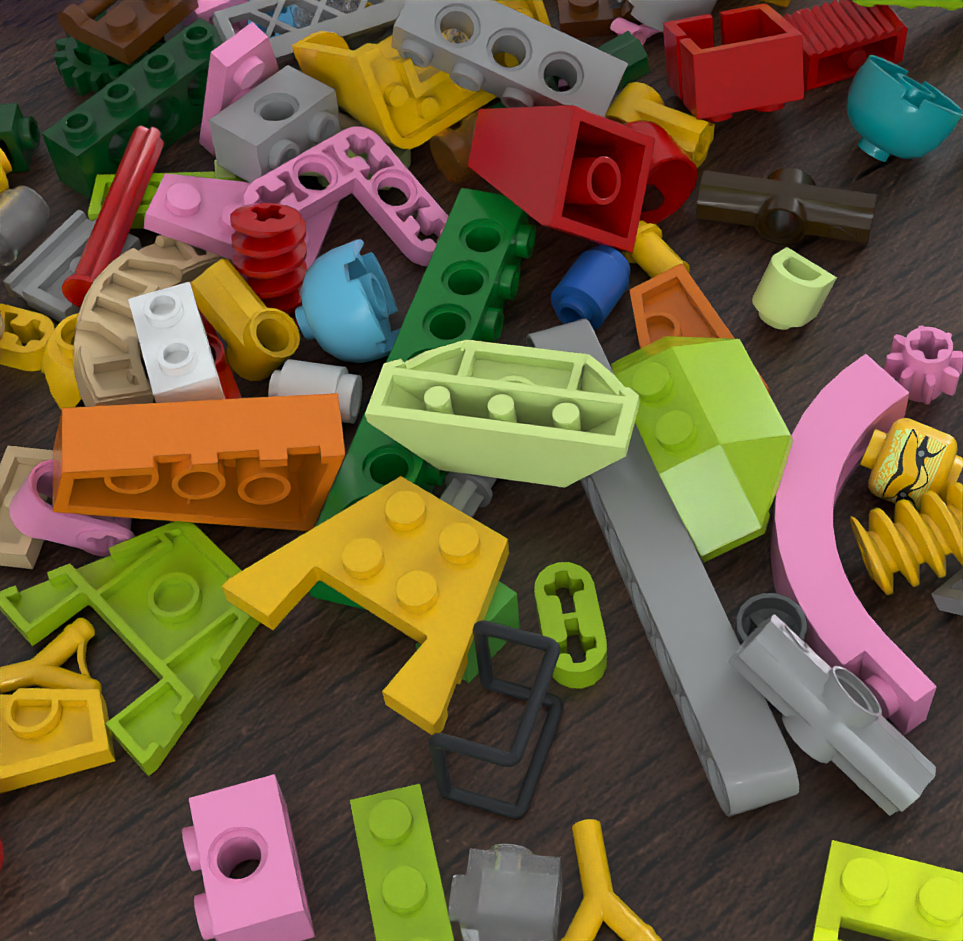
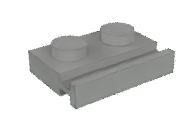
(44, 271)

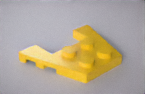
(407, 564)

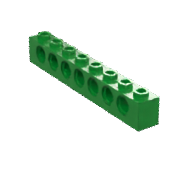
(456, 301)

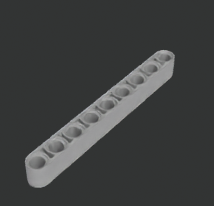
(683, 617)

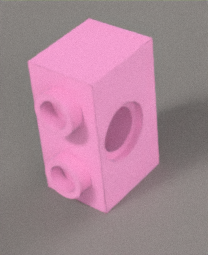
(240, 826)

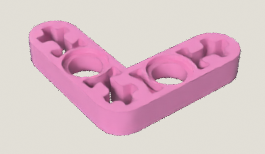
(351, 176)

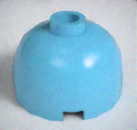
(348, 305)

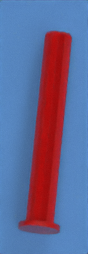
(116, 212)

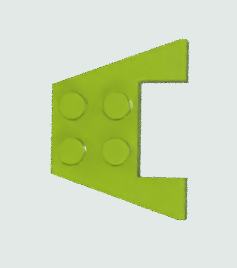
(168, 607)

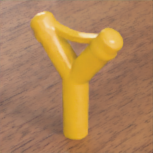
(45, 667)
(599, 899)

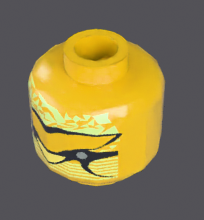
(911, 462)

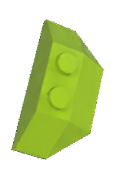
(709, 435)

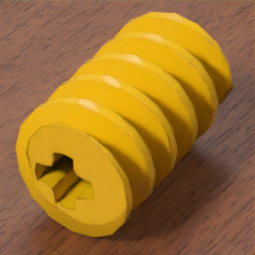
(912, 538)

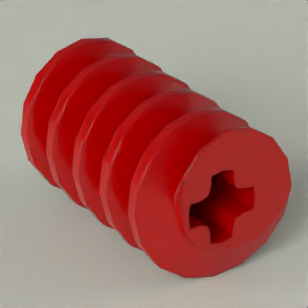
(271, 253)

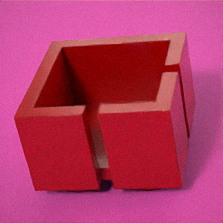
(751, 70)

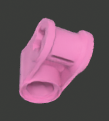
(82, 531)

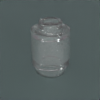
(21, 221)

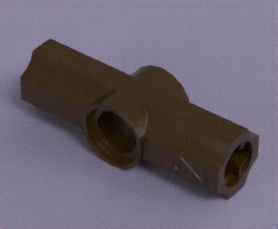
(786, 206)

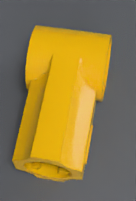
(642, 102)
(244, 321)

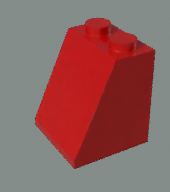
(566, 169)

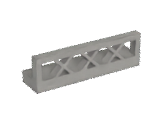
(357, 27)

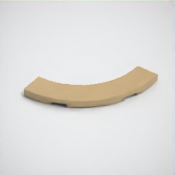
(105, 333)

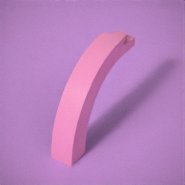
(803, 542)

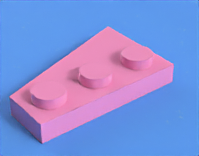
(234, 71)
(200, 210)

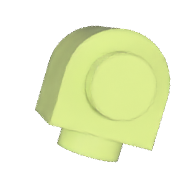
(791, 290)

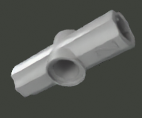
(833, 715)

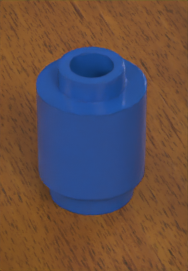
(591, 286)

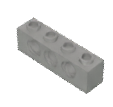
(497, 29)

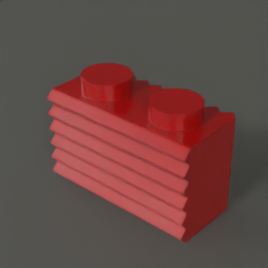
(843, 36)

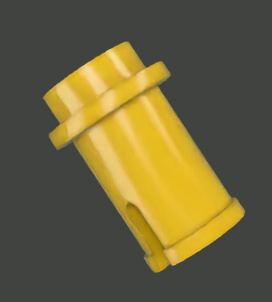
(652, 252)

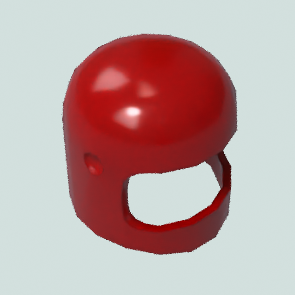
(669, 171)

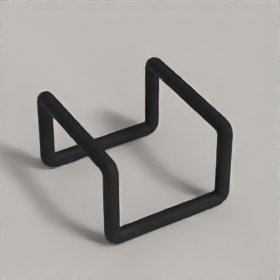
(535, 698)

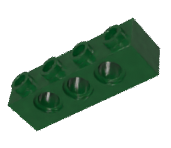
(157, 92)

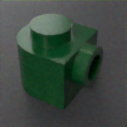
(18, 136)

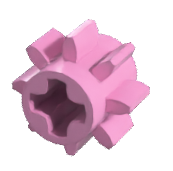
(925, 363)

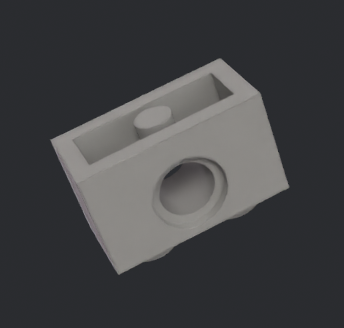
(274, 123)

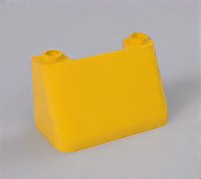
(390, 92)

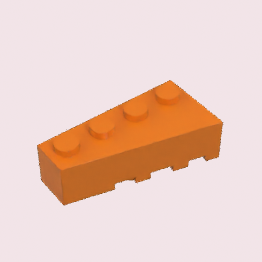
(201, 460)

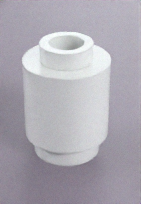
(317, 378)

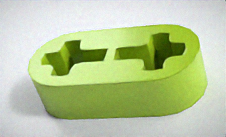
(584, 622)

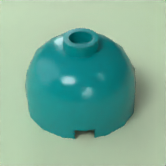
(898, 112)

